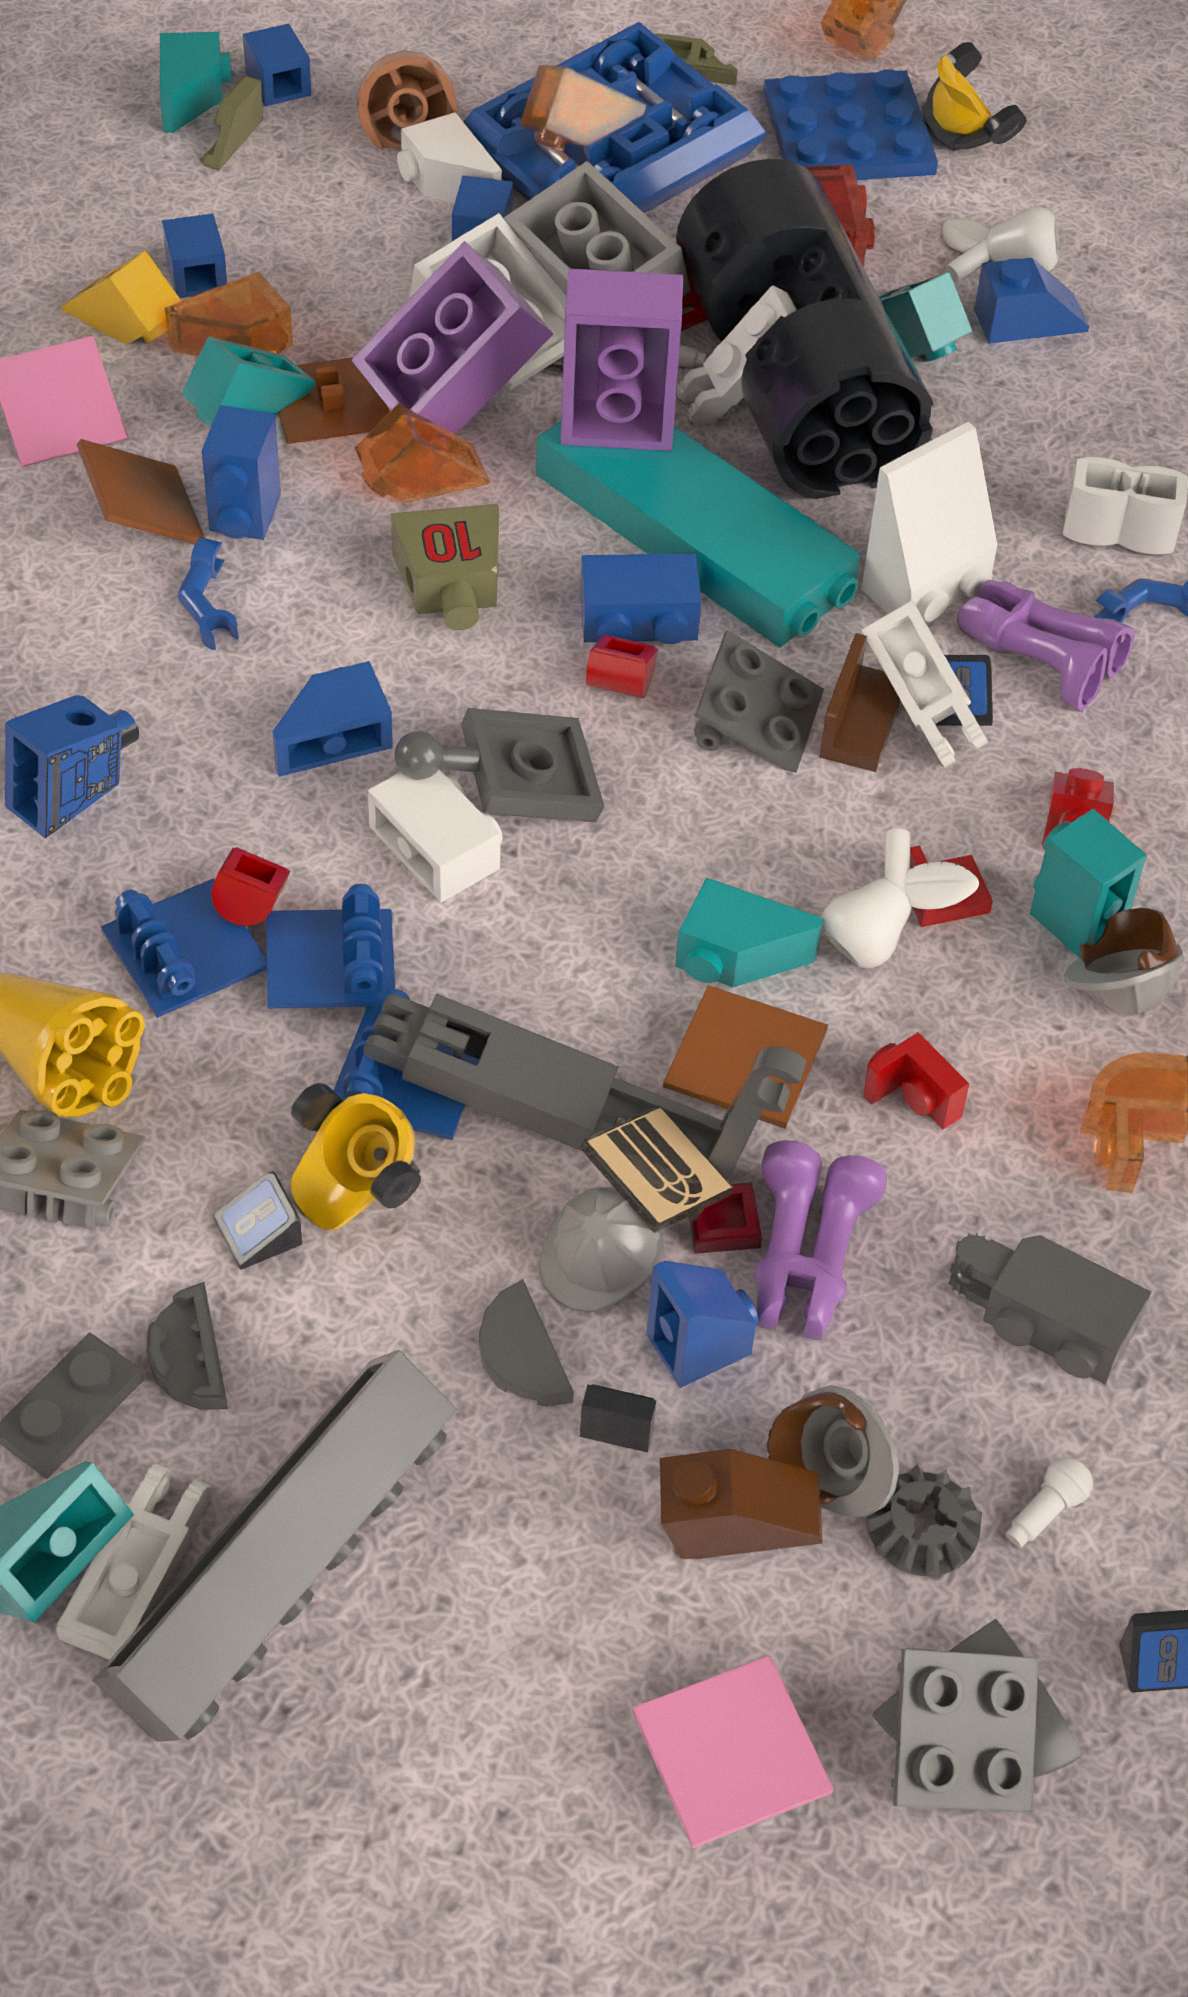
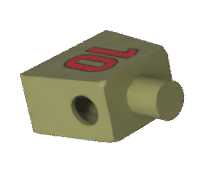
(449, 560)

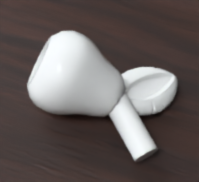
(1025, 235)
(870, 919)

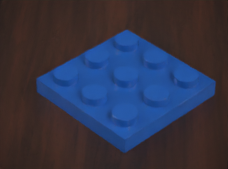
(853, 121)

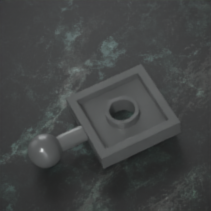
(496, 743)

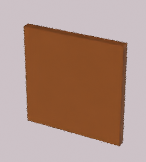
(337, 405)
(140, 492)
(725, 1042)

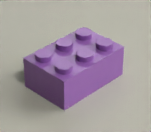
(453, 342)
(621, 359)

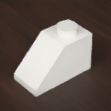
(440, 153)

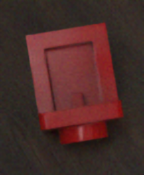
(1077, 794)

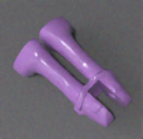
(1071, 642)
(850, 1190)

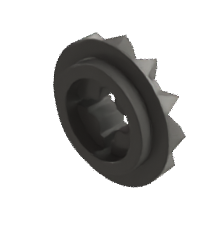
(940, 1547)

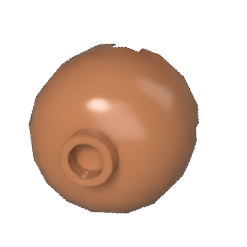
(403, 91)

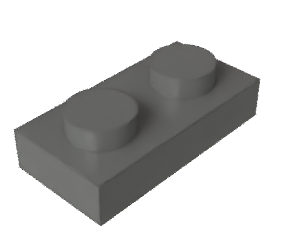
(68, 1405)

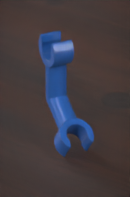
(190, 594)
(1119, 604)

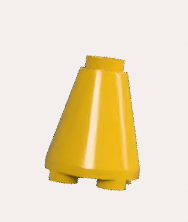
(68, 1043)

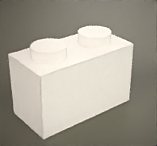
(435, 831)

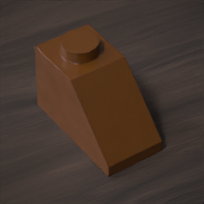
(737, 1504)

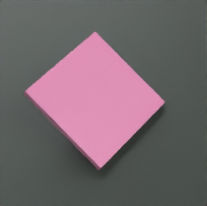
(57, 399)
(732, 1751)

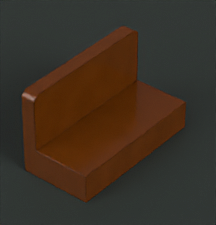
(859, 712)

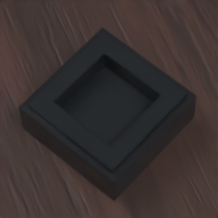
(617, 1417)

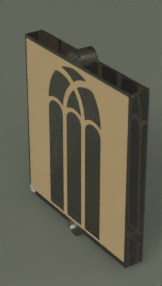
(656, 1168)

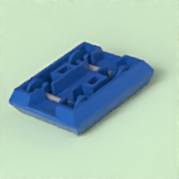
(677, 142)

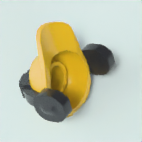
(957, 111)
(355, 1158)

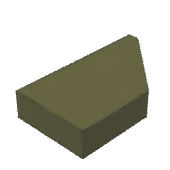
(701, 58)
(238, 118)

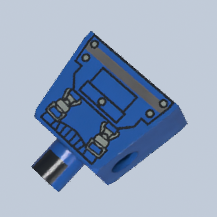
(63, 760)

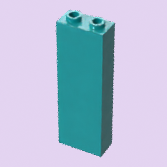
(749, 545)

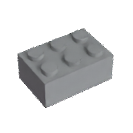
(593, 227)

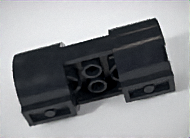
(834, 374)

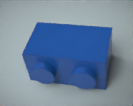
(241, 472)
(640, 597)

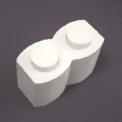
(1125, 505)

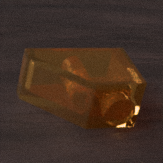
(574, 108)
(236, 312)
(417, 458)

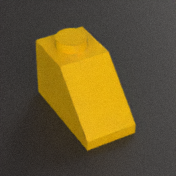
(126, 301)

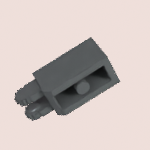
(1051, 1301)

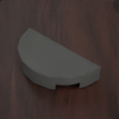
(519, 1350)
(185, 1351)

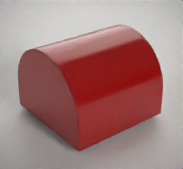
(621, 666)
(247, 887)

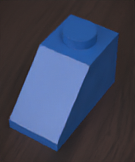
(1025, 302)
(333, 720)
(698, 1320)

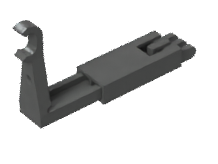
(554, 1085)

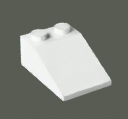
(508, 253)
(931, 527)

